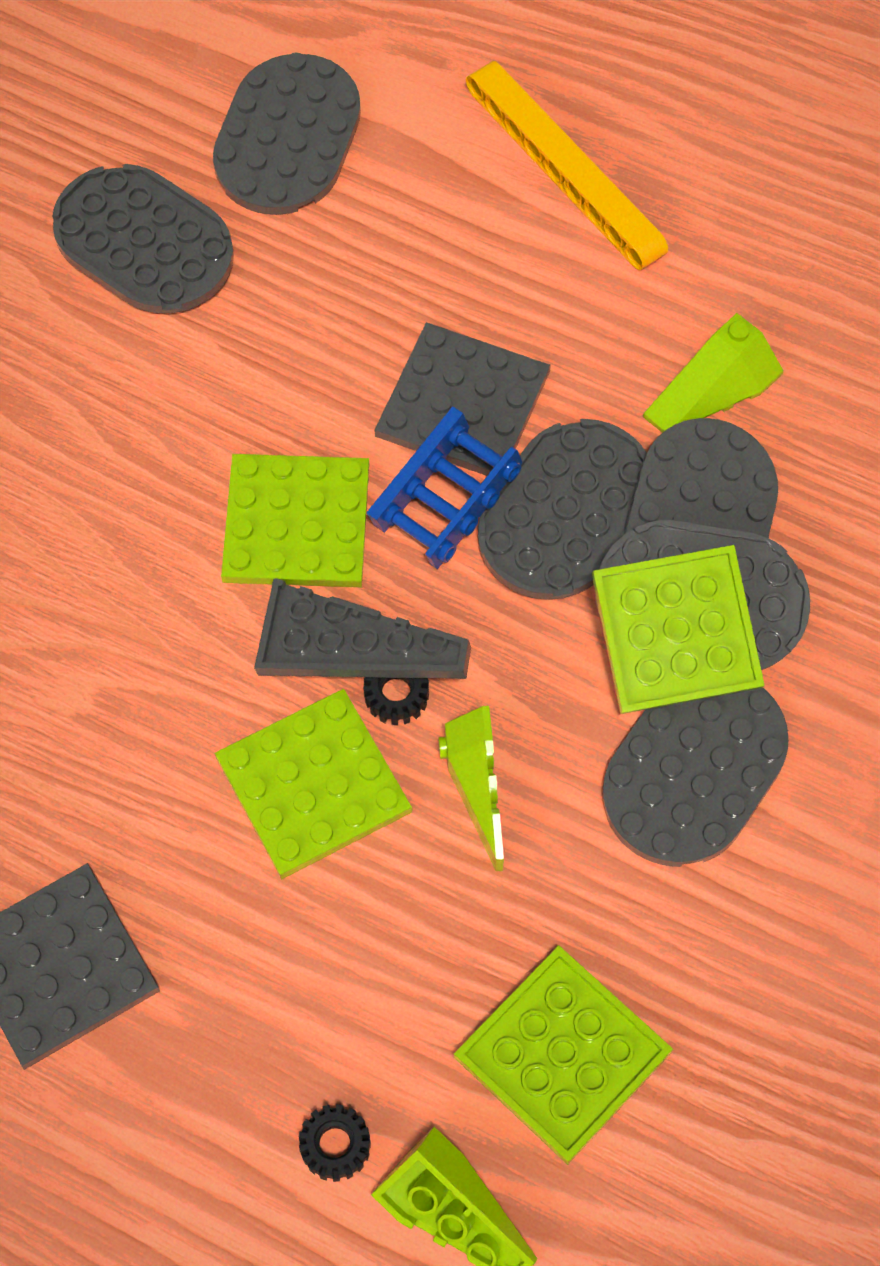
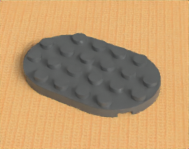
(287, 133)
(143, 238)
(706, 476)
(562, 509)
(771, 580)
(694, 775)

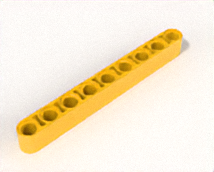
(567, 165)

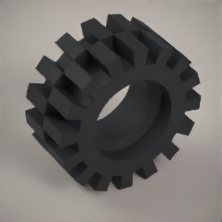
(400, 709)
(340, 1166)

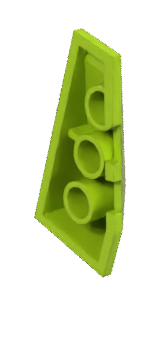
(723, 372)
(471, 766)
(448, 1199)

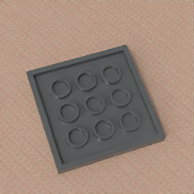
(479, 379)
(65, 967)

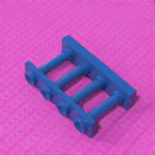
(430, 459)

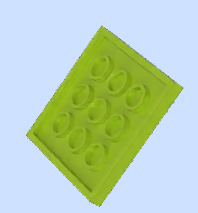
(296, 520)
(677, 629)
(313, 783)
(563, 1054)

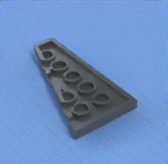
(344, 639)

